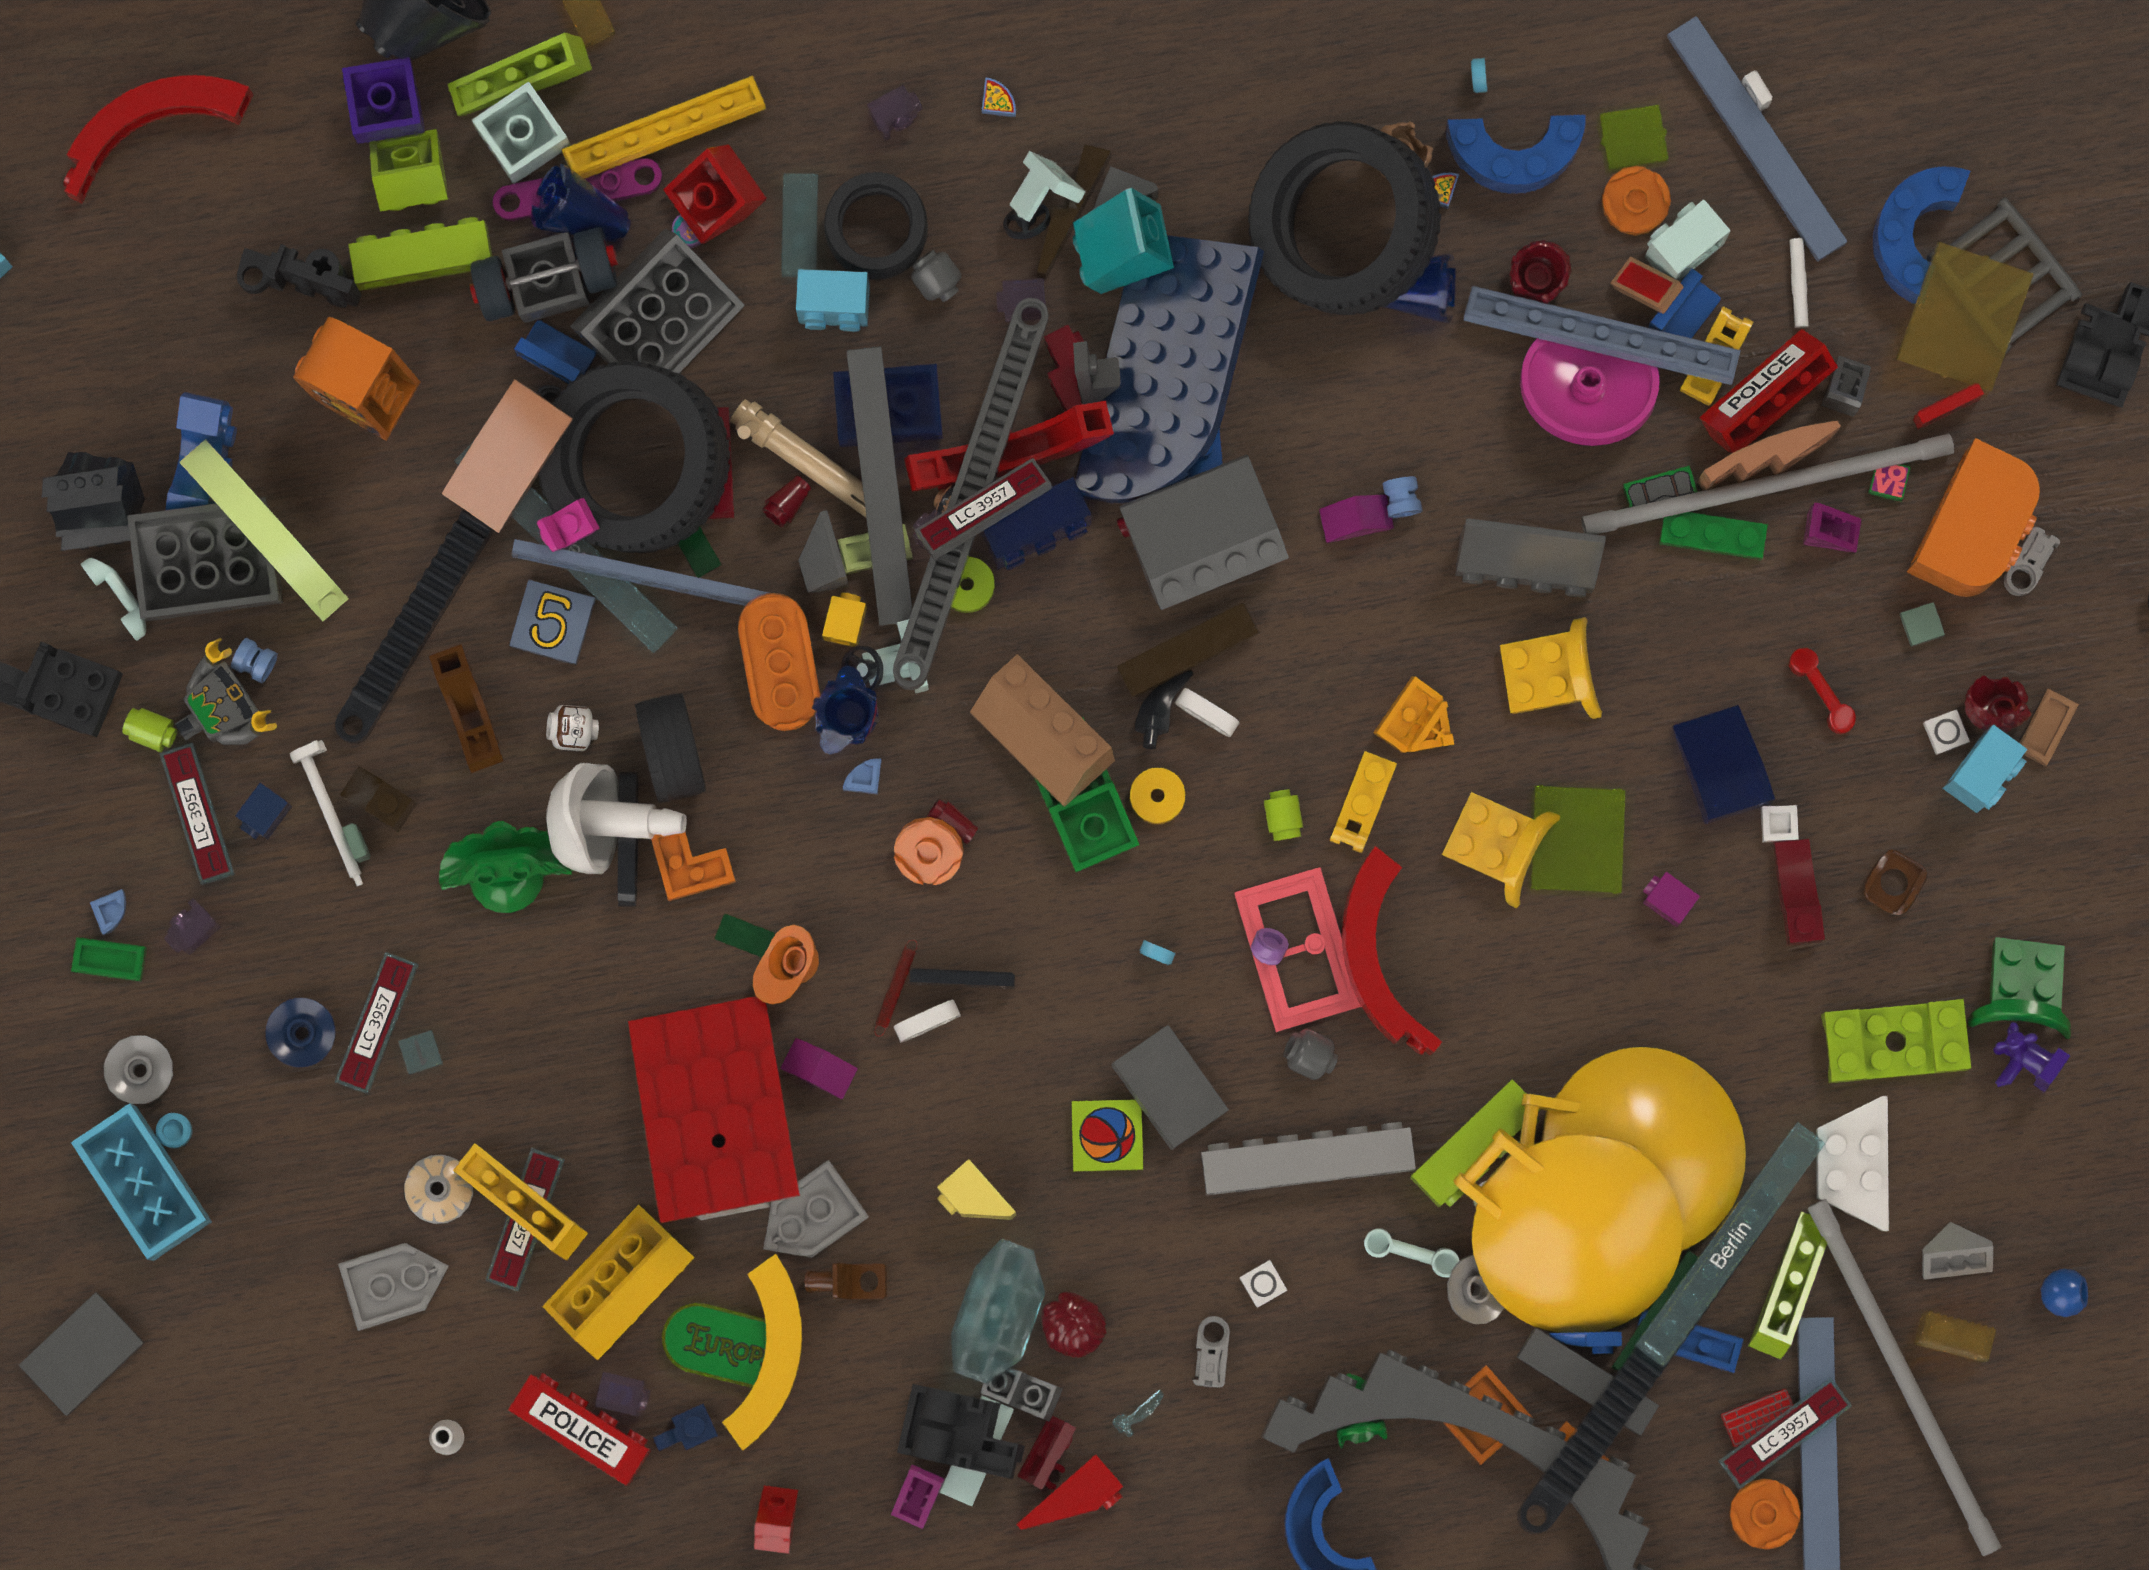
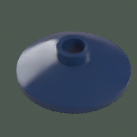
(285, 1022)

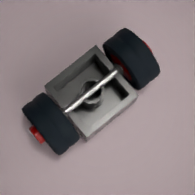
(544, 276)

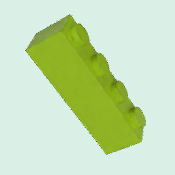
(419, 254)
(1465, 1147)

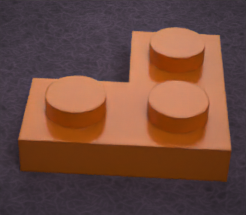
(687, 874)

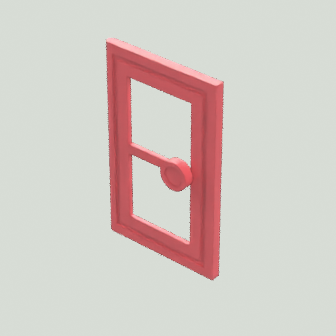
(1330, 939)

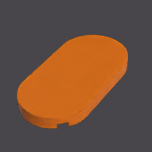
(778, 661)

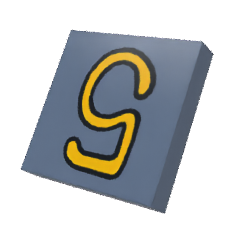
(552, 622)

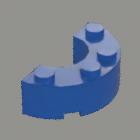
(1511, 169)
(1893, 231)
(199, 420)
(1304, 1521)

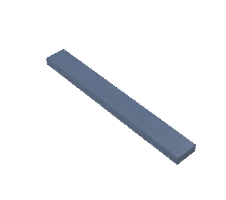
(1757, 139)
(1602, 335)
(634, 573)
(1818, 1452)

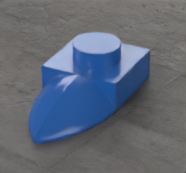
(1599, 1341)

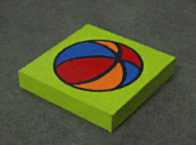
(1107, 1135)

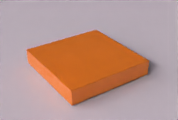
(1487, 1384)

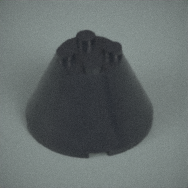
(419, 26)

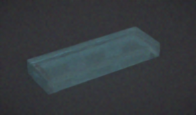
(799, 223)

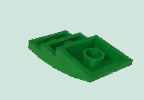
(1092, 824)

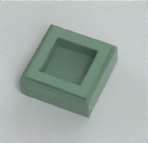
(1922, 624)
(356, 842)

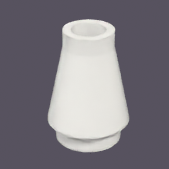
(455, 1441)

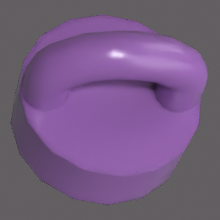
(1269, 946)

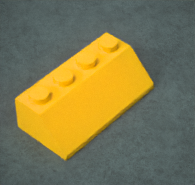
(618, 1282)

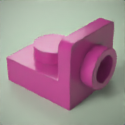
(567, 525)

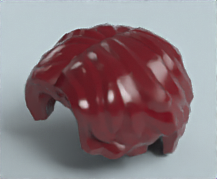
(1540, 271)
(1997, 703)
(1073, 1325)

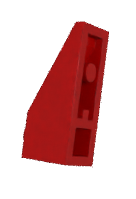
(1081, 1493)

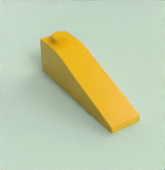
(520, 1202)

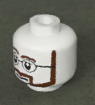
(571, 728)

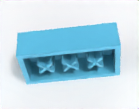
(141, 1182)

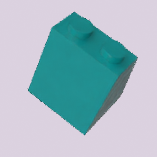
(1122, 242)

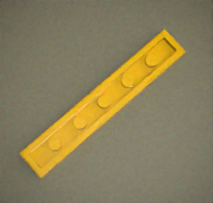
(664, 128)

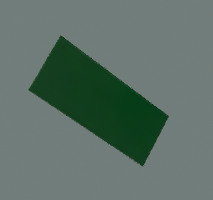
(699, 553)
(744, 935)

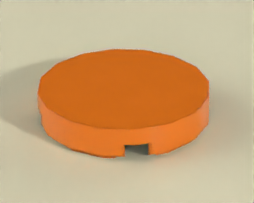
(1636, 200)
(928, 851)
(1764, 1514)

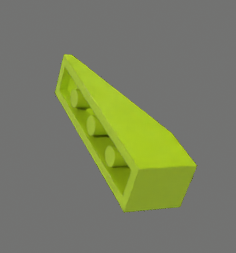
(540, 65)
(1789, 1289)

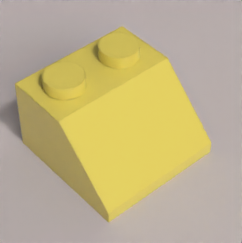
(973, 1195)

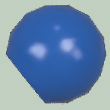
(2064, 1292)

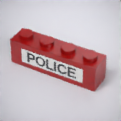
(1768, 392)
(579, 1429)

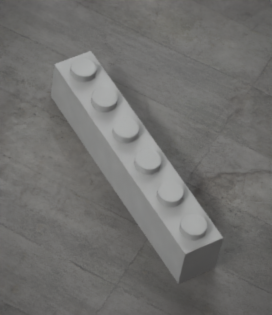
(1309, 1160)

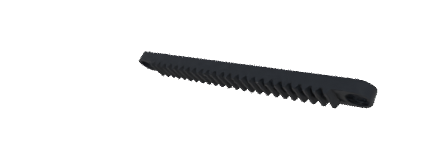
(417, 620)
(1594, 1435)

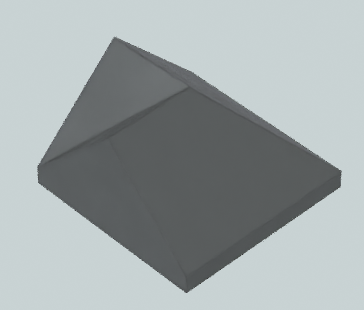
(821, 559)

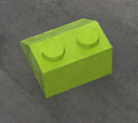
(408, 171)

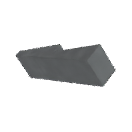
(1577, 1375)

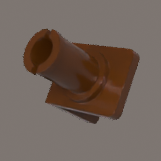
(846, 1281)

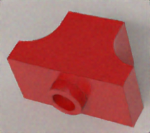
(775, 1519)

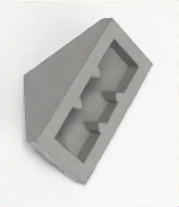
(1956, 1253)

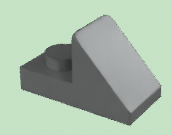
(1094, 376)

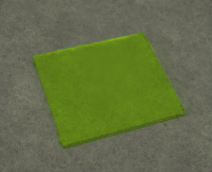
(1585, 844)

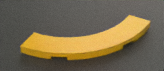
(780, 1357)

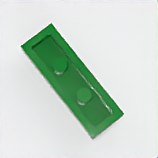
(1714, 535)

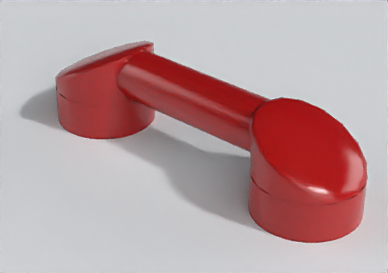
(1841, 716)

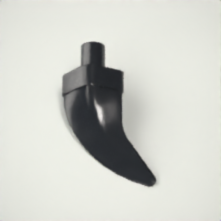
(1156, 708)

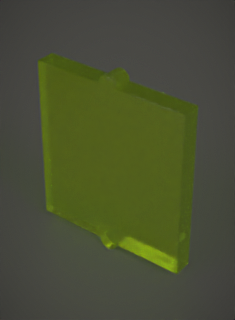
(1633, 137)

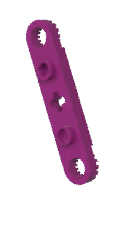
(616, 183)

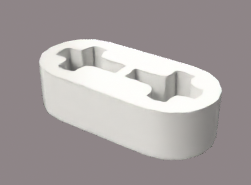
(1207, 712)
(927, 1021)

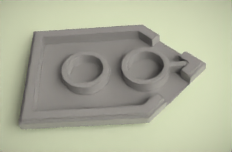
(814, 1218)
(390, 1284)

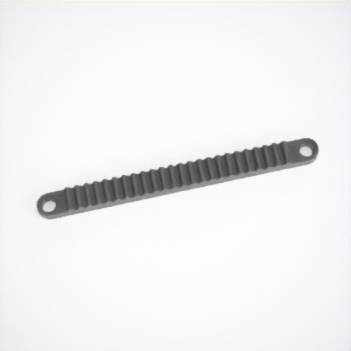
(976, 472)

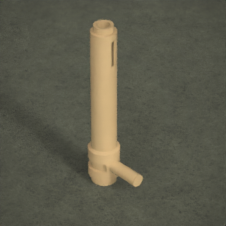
(770, 433)

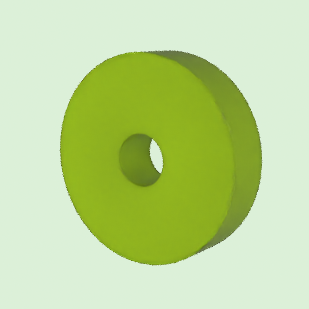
(982, 592)

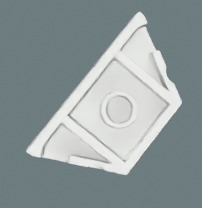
(1855, 1163)

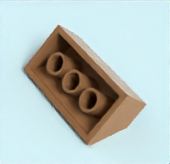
(1041, 731)

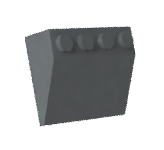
(660, 309)
(1203, 532)
(1529, 557)
(197, 564)

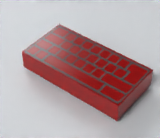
(1751, 1417)

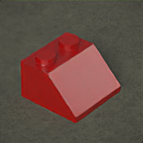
(714, 193)

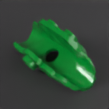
(501, 866)

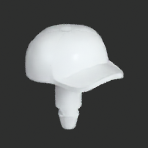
(588, 819)

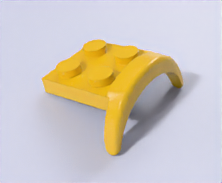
(1550, 672)
(1497, 842)

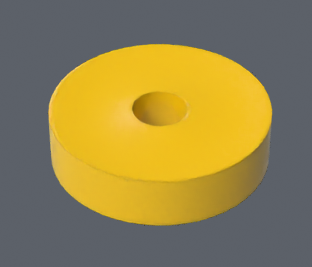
(1153, 811)

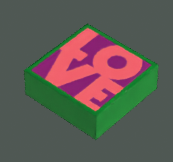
(1890, 482)

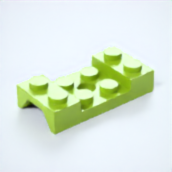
(1932, 1036)

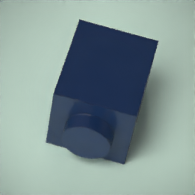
(262, 812)

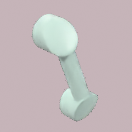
(99, 573)
(1379, 1243)

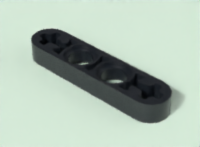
(628, 846)

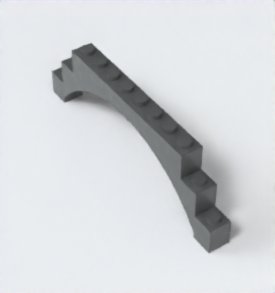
(1403, 1392)

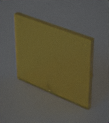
(1964, 316)

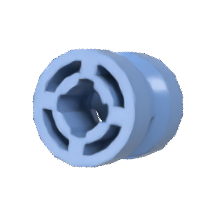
(1402, 497)
(254, 660)

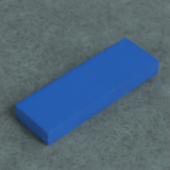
(1709, 1347)

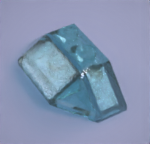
(997, 1312)

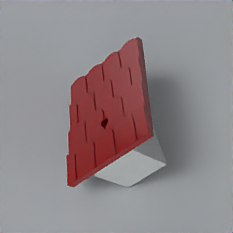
(708, 1078)

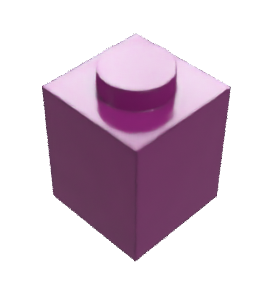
(1669, 898)

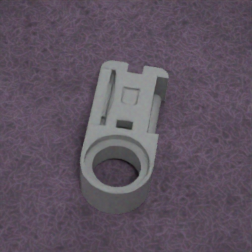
(2032, 559)
(1212, 1357)

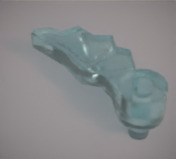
(1124, 1423)

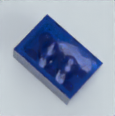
(911, 403)
(1038, 526)

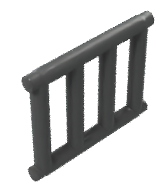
(2047, 262)

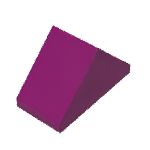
(1355, 517)
(1831, 529)
(819, 1068)
(917, 1496)

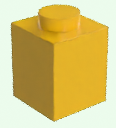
(844, 620)

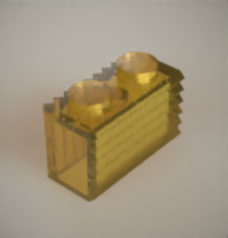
(1955, 1336)

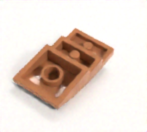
(1776, 451)
(507, 455)

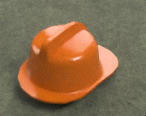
(785, 965)

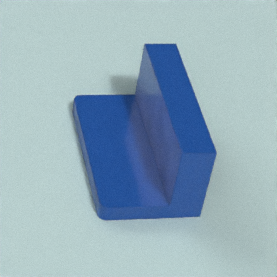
(1688, 309)
(555, 352)

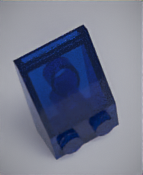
(1723, 764)

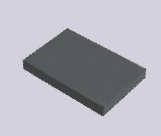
(1169, 1087)
(81, 1354)

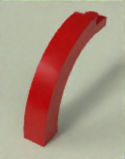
(144, 105)
(1045, 442)
(1362, 959)

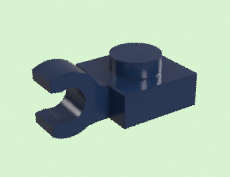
(691, 1428)

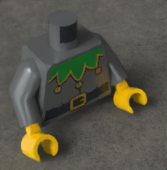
(221, 703)

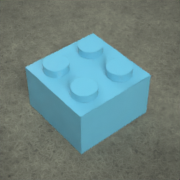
(832, 299)
(1985, 768)

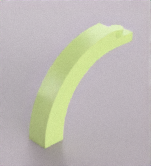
(264, 530)

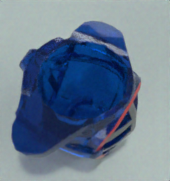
(845, 711)

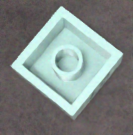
(521, 132)
(1688, 241)

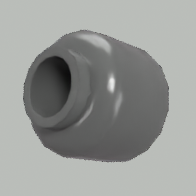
(936, 276)
(1310, 1054)

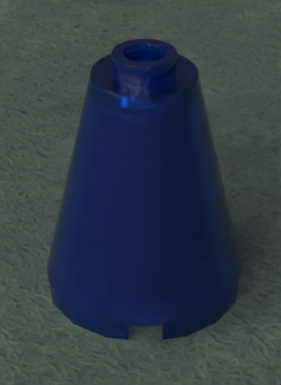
(576, 206)
(1432, 292)

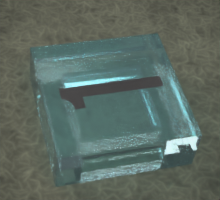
(420, 1052)

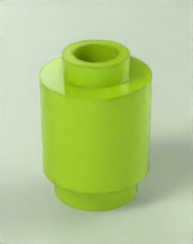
(149, 729)
(1283, 815)

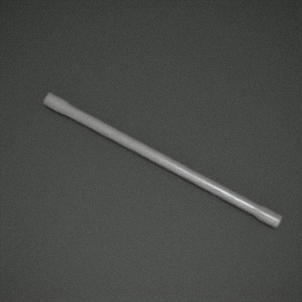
(1922, 450)
(1977, 1522)

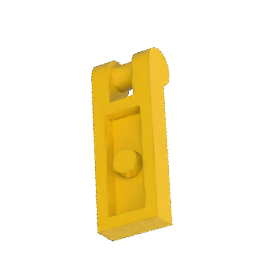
(1704, 389)
(1363, 800)

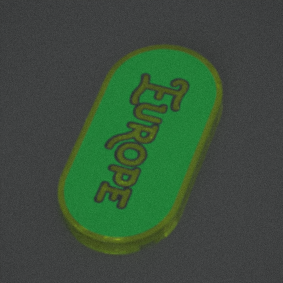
(716, 1343)

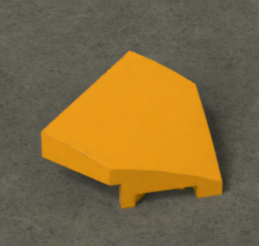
(1416, 719)

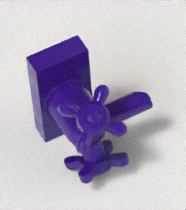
(2031, 1056)

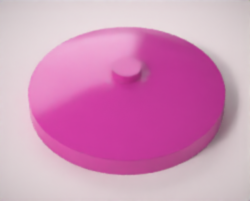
(1586, 393)

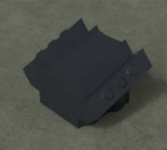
(92, 500)

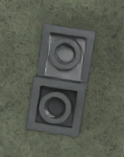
(1023, 1393)

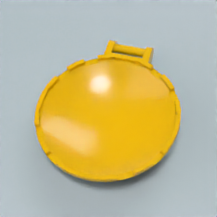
(1667, 1113)
(1573, 1230)

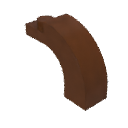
(467, 708)

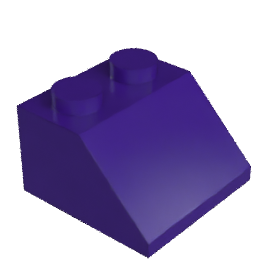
(383, 100)

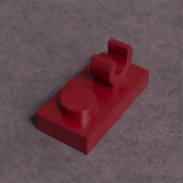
(1047, 1449)

